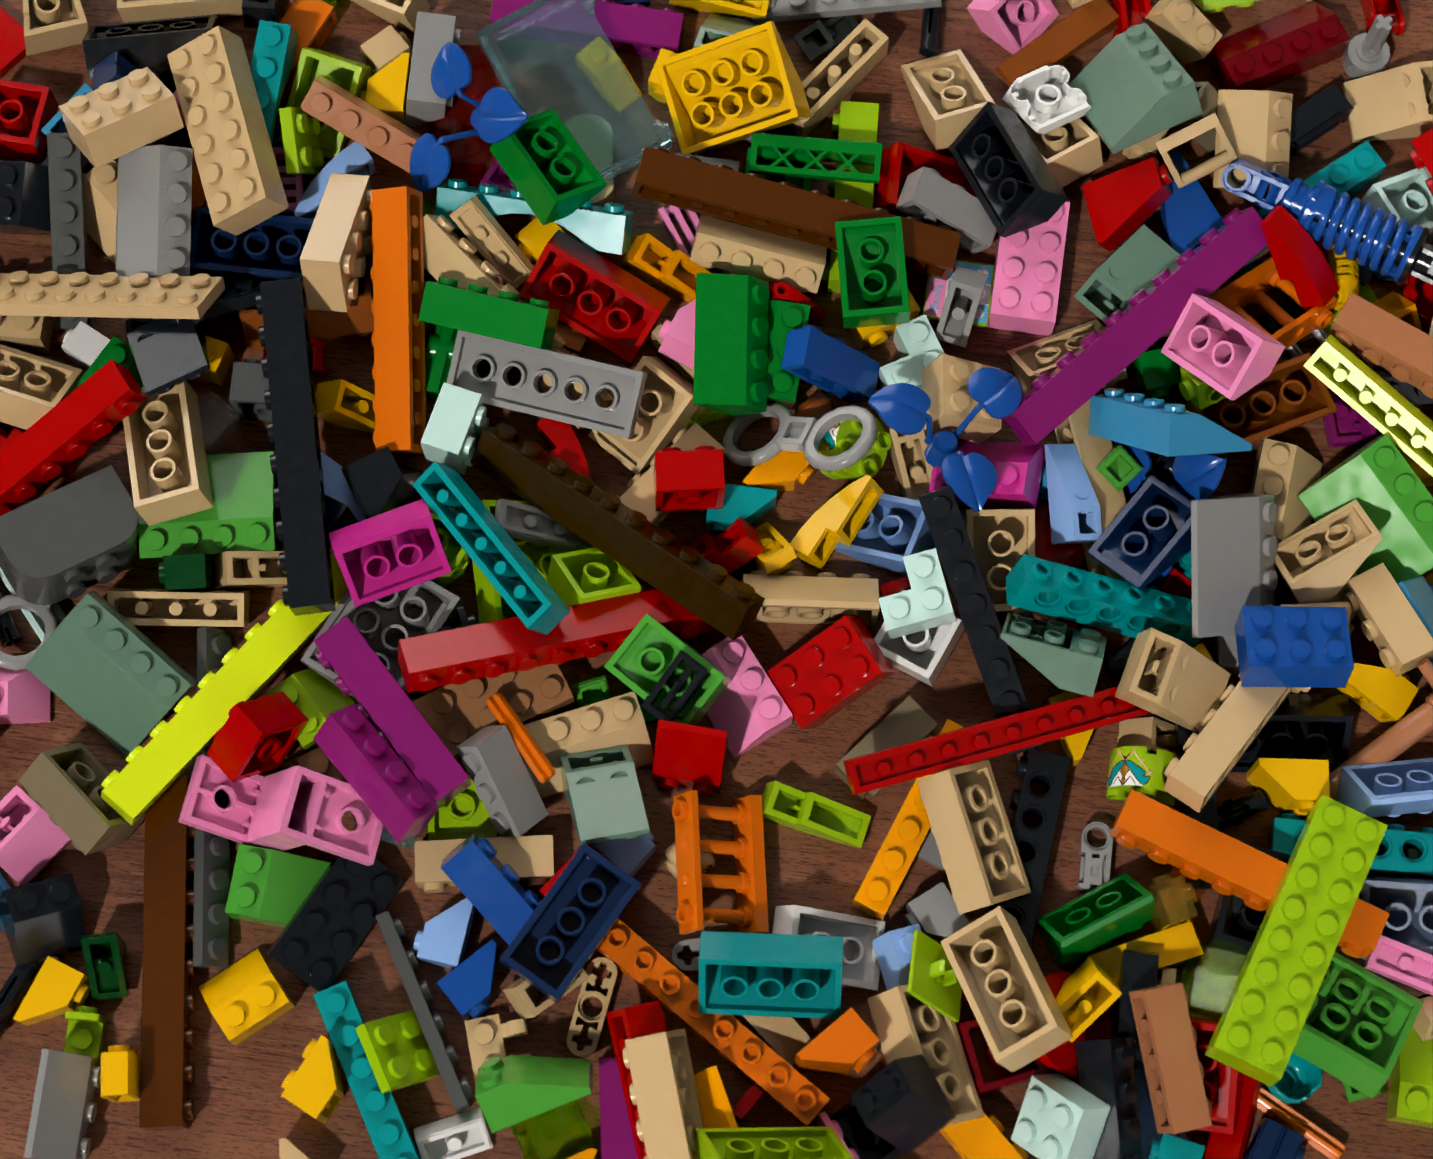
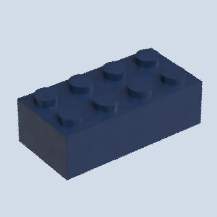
(570, 923)

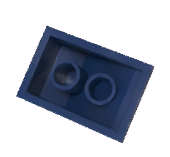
(1146, 534)

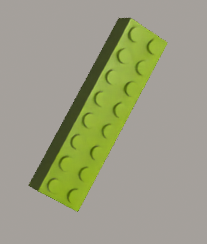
(1296, 941)

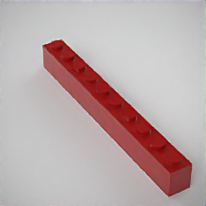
(510, 646)

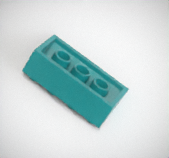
(770, 975)

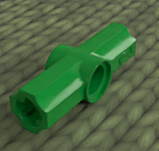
(438, 359)

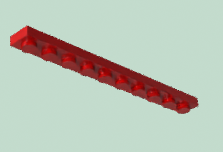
(987, 740)

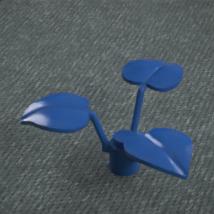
(493, 119)
(972, 475)
(1194, 478)

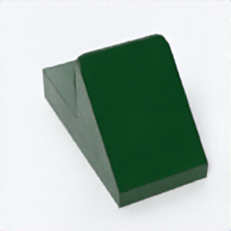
(105, 965)

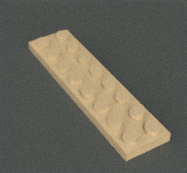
(108, 295)

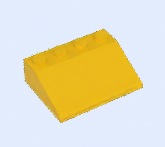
(732, 89)

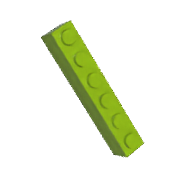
(853, 123)

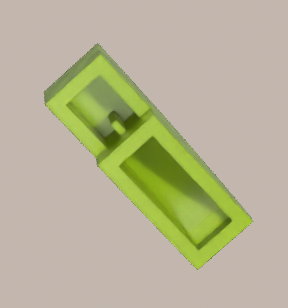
(814, 814)

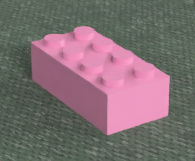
(1029, 277)

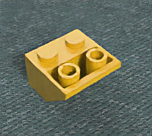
(318, 1081)

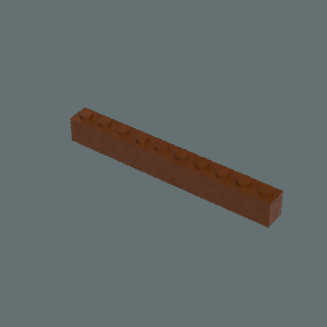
(781, 207)
(167, 966)

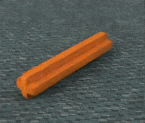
(523, 740)
(1293, 1119)

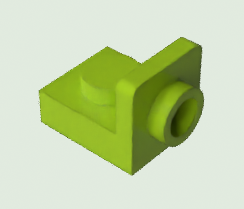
(85, 1032)

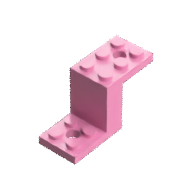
(282, 811)

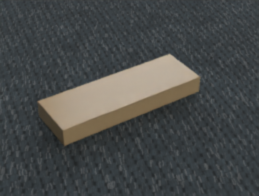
(492, 241)

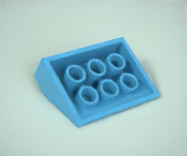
(1158, 426)

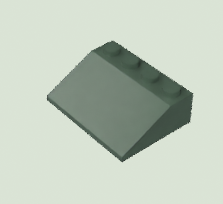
(1136, 89)
(110, 673)

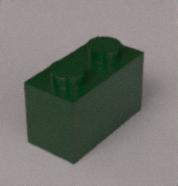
(187, 571)

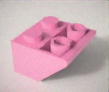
(27, 837)

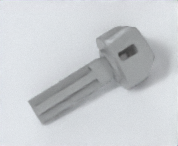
(1369, 50)

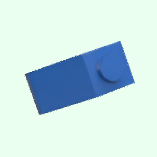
(472, 981)

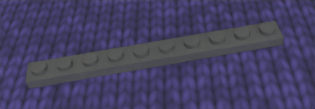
(210, 850)

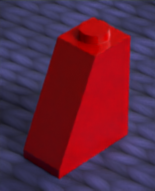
(1126, 199)

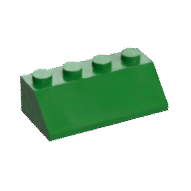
(731, 343)

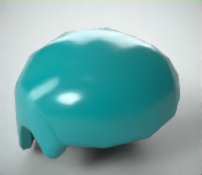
(1298, 1081)

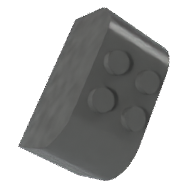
(69, 539)

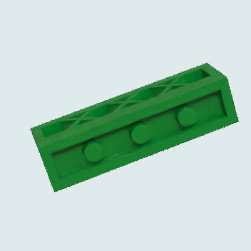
(817, 150)

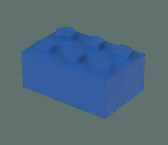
(1293, 646)

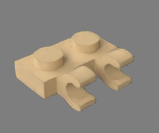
(487, 1038)

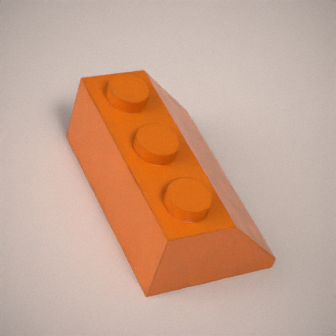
(840, 1047)

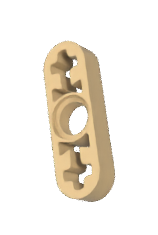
(607, 984)

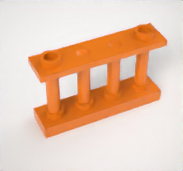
(1252, 289)
(749, 864)

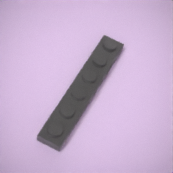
(67, 213)
(431, 1025)

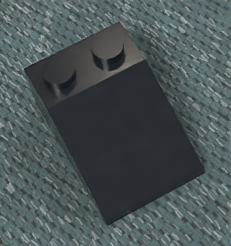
(1233, 922)

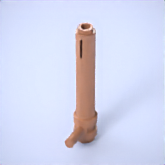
(1395, 739)

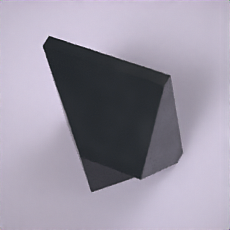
(381, 483)

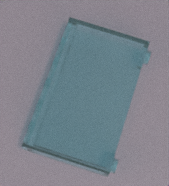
(563, 61)

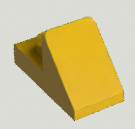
(776, 553)

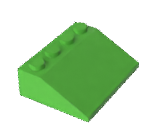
(1392, 500)
(240, 516)
(1357, 1026)

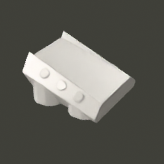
(1046, 99)

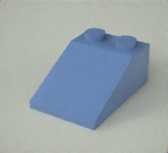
(890, 533)

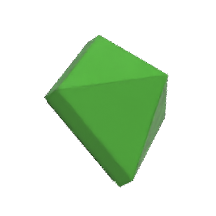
(591, 691)

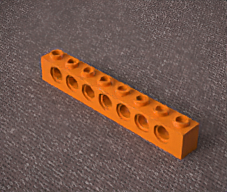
(718, 1031)

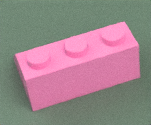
(1221, 347)
(750, 703)

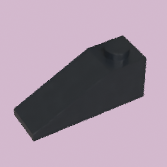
(1137, 972)

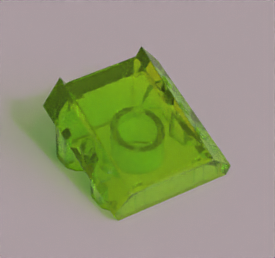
(1211, 980)
(554, 1133)

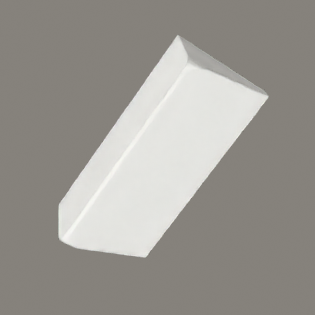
(454, 1136)

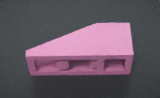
(680, 336)

